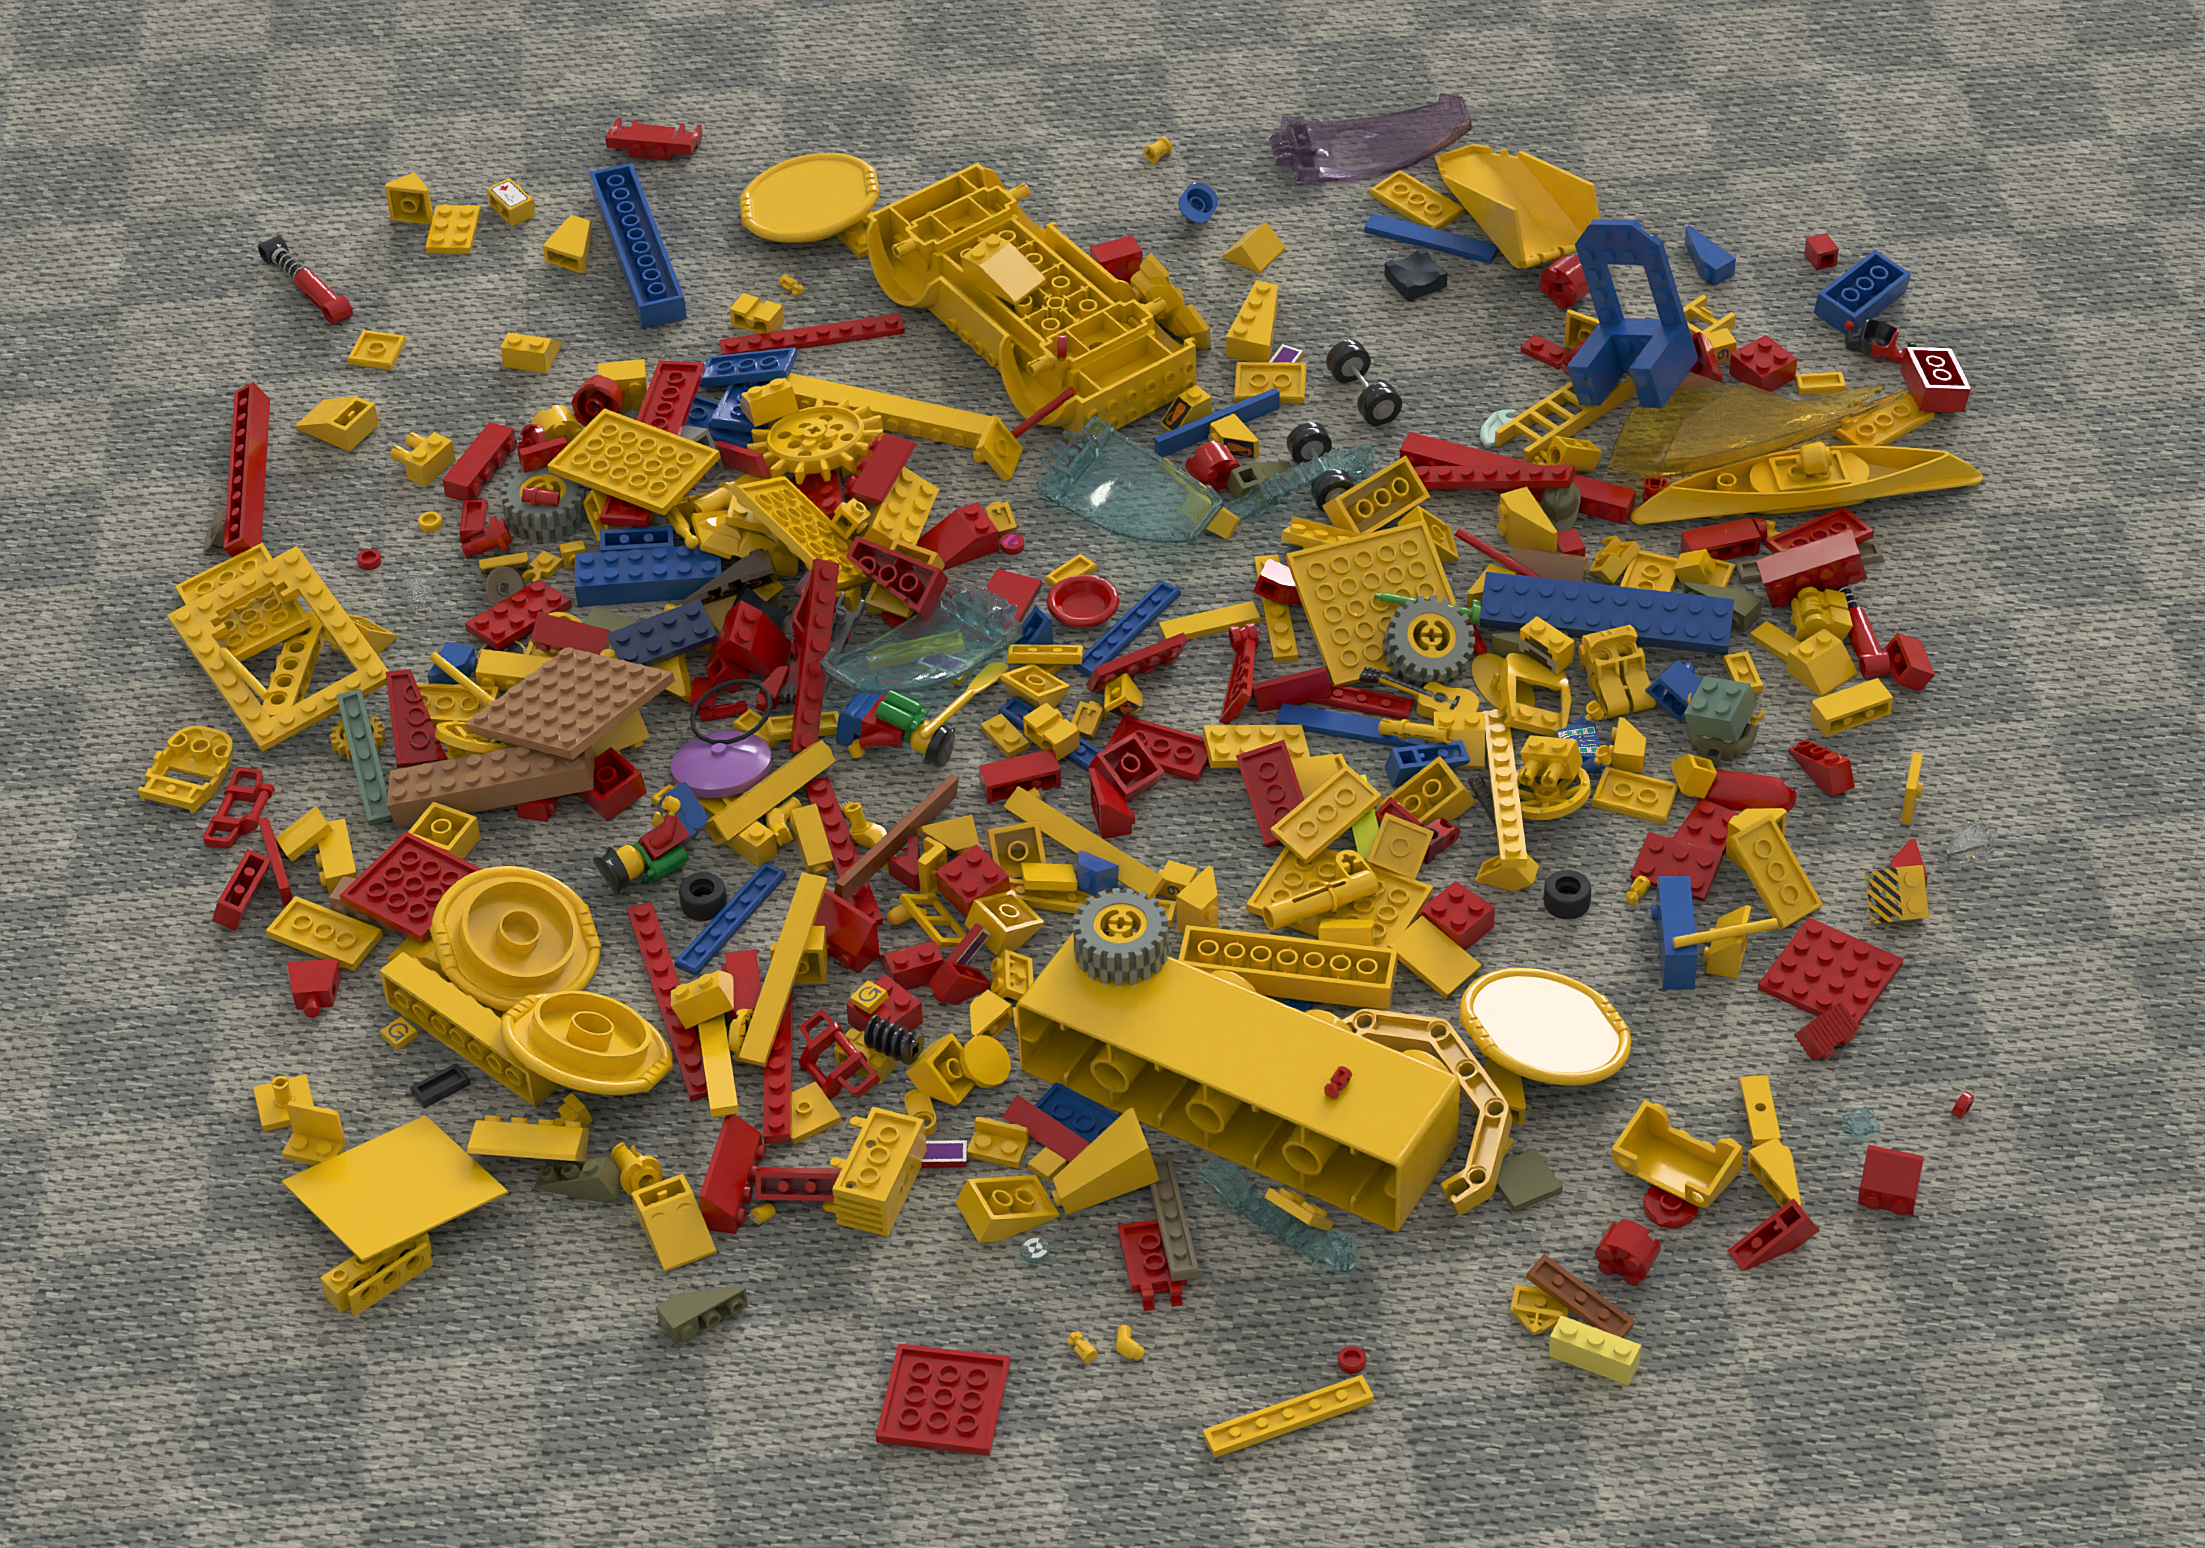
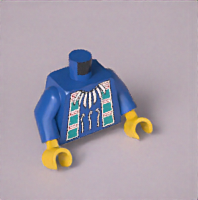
(1587, 738)

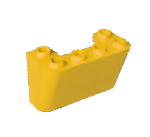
(1674, 1158)

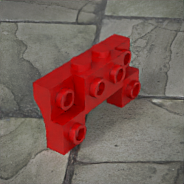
(653, 140)

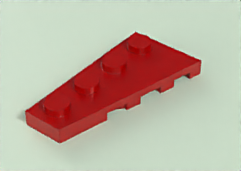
(1240, 682)
(411, 722)

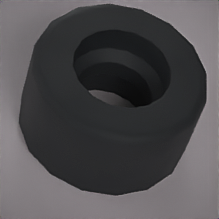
(1563, 905)
(702, 907)

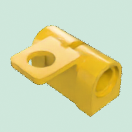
(1571, 451)

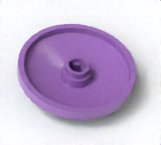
(721, 768)

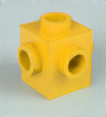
(850, 518)

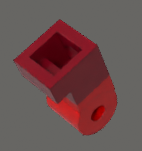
(1444, 836)

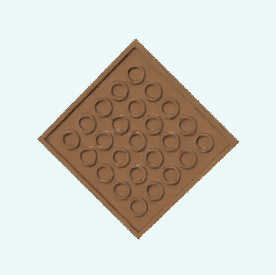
(569, 702)

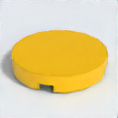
(985, 1061)

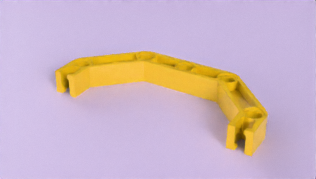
(1492, 1132)

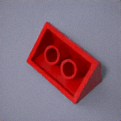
(1292, 689)

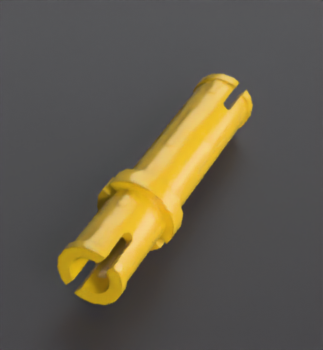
(1405, 729)

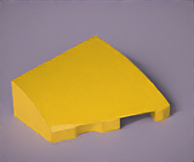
(1613, 558)

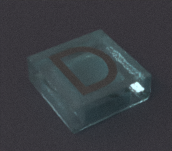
(1860, 1123)

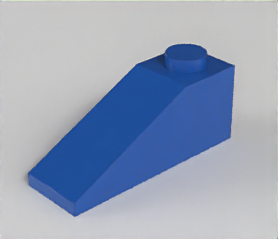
(1708, 258)
(1408, 761)

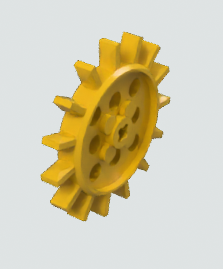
(817, 439)

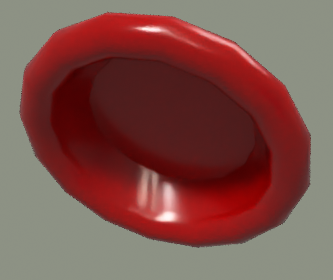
(1083, 601)

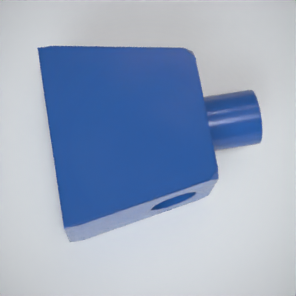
(1673, 687)

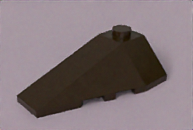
(751, 572)

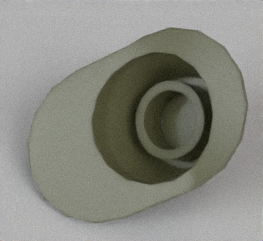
(1561, 506)

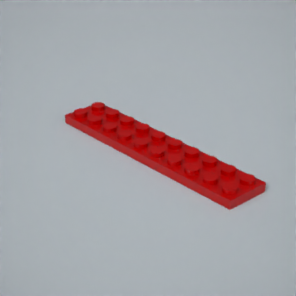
(666, 408)

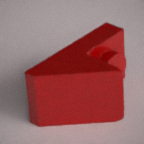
(906, 867)

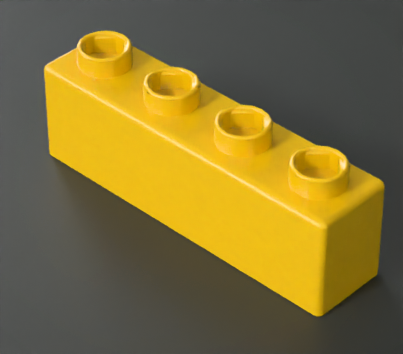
(1247, 1080)

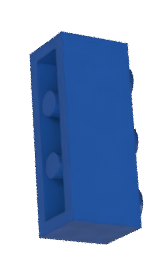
(636, 538)

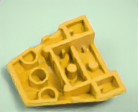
(1182, 321)
(728, 540)

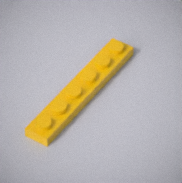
(1277, 621)
(1288, 1416)

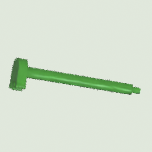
(1473, 613)

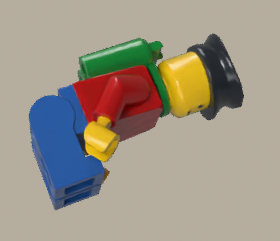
(889, 722)
(660, 849)

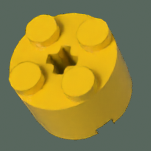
(558, 423)

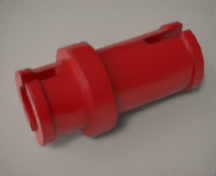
(536, 496)

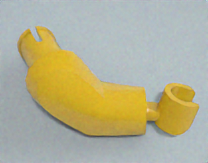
(777, 818)
(862, 831)

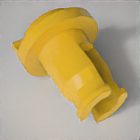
(635, 1169)

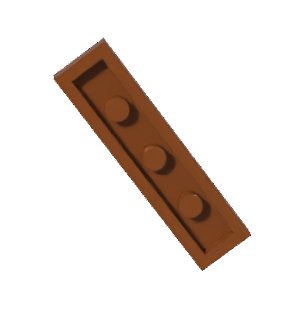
(1579, 1297)

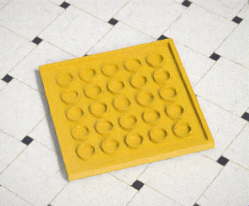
(1339, 591)

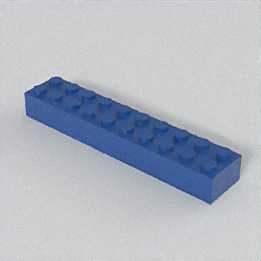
(637, 245)
(1587, 608)

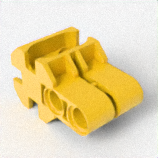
(1616, 671)

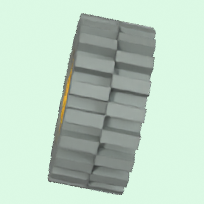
(543, 520)
(1424, 662)
(1121, 953)

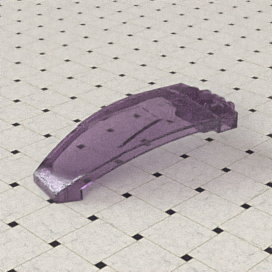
(1369, 144)

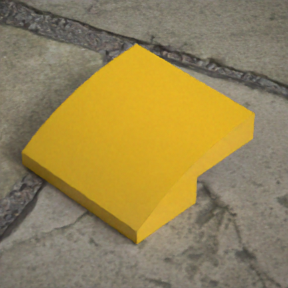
(1314, 772)
(303, 833)

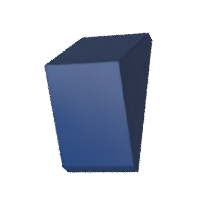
(1036, 629)

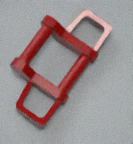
(247, 823)
(837, 1078)

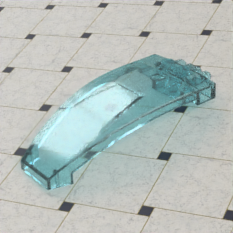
(1126, 487)
(919, 655)

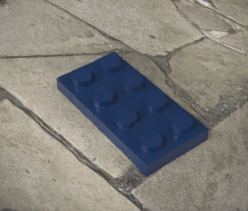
(664, 635)

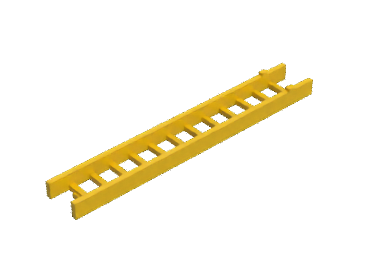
(1589, 414)

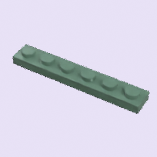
(364, 756)

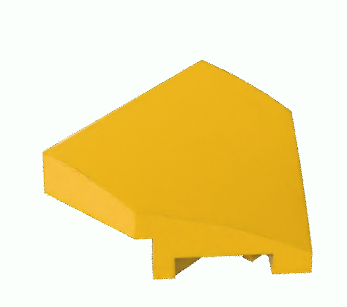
(1536, 1309)

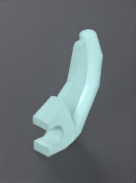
(1494, 422)

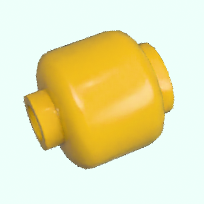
(1814, 458)

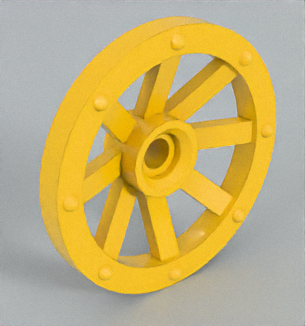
(469, 742)
(1554, 801)

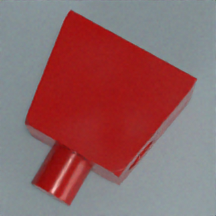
(314, 984)

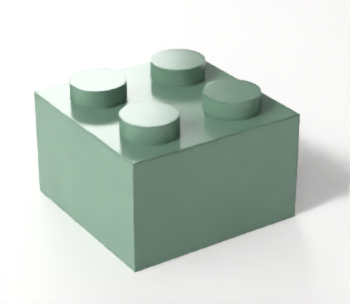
(1720, 708)

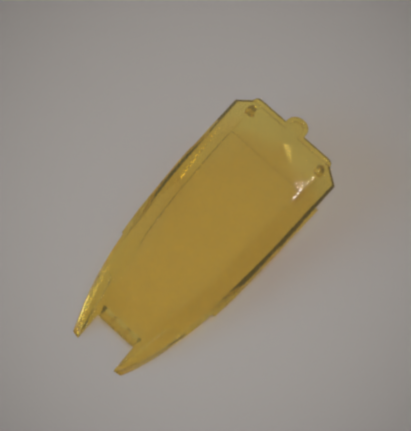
(1722, 425)

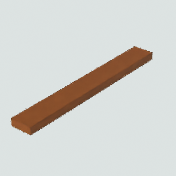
(896, 838)

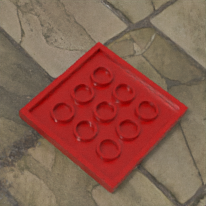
(406, 885)
(1827, 968)
(943, 1399)

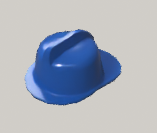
(1198, 202)

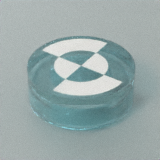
(1035, 1250)

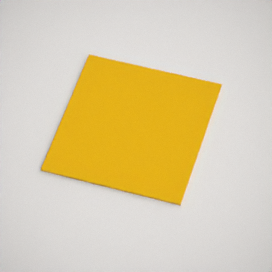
(394, 1187)

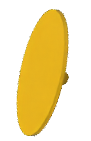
(1486, 676)

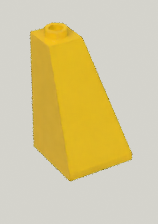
(1107, 1168)

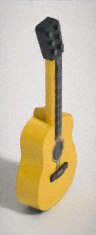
(1430, 698)

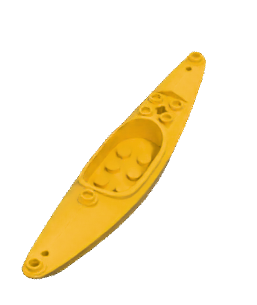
(1777, 486)

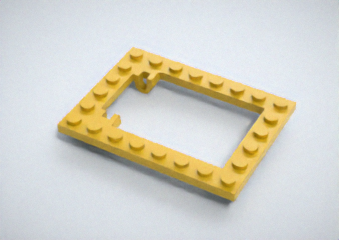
(200, 628)

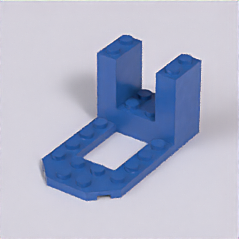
(1650, 349)

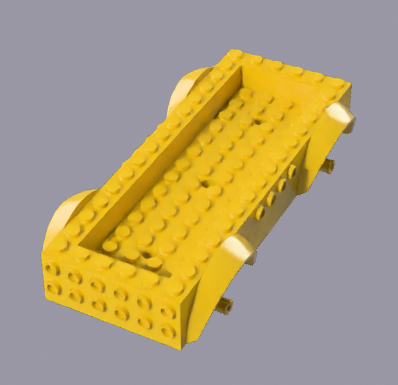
(1114, 347)

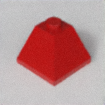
(1109, 808)

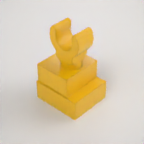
(573, 1111)

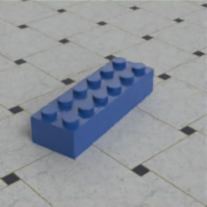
(643, 575)

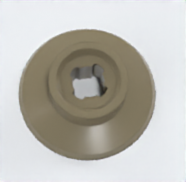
(215, 533)
(508, 578)

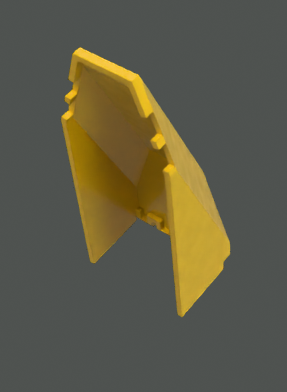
(1520, 201)

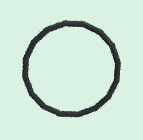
(716, 688)

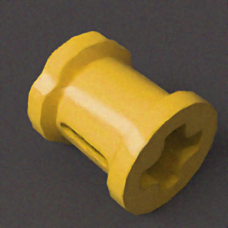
(1158, 149)

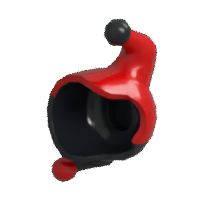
(1876, 340)

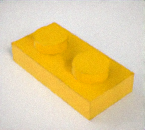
(1741, 669)
(1005, 736)

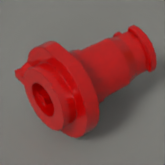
(487, 538)

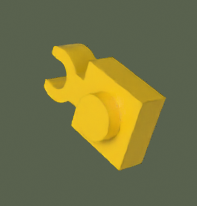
(542, 566)

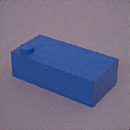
(1862, 292)
(1674, 919)

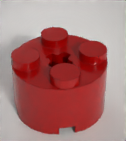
(1564, 281)
(597, 389)
(1212, 465)
(1627, 1251)

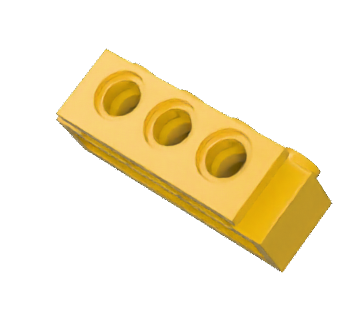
(340, 1281)

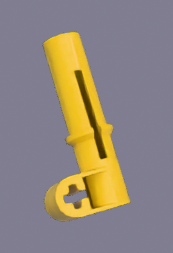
(715, 500)
(1327, 896)

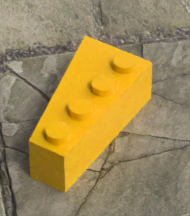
(1254, 326)

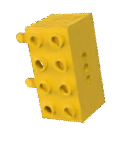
(879, 1173)

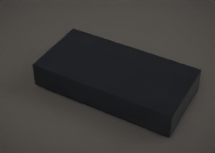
(440, 1085)

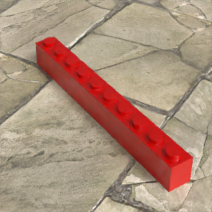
(247, 470)
(1597, 497)

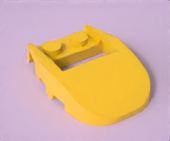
(1526, 717)
(192, 751)

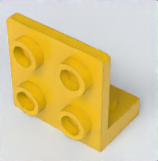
(315, 1134)

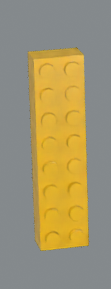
(1296, 966)
(459, 1024)

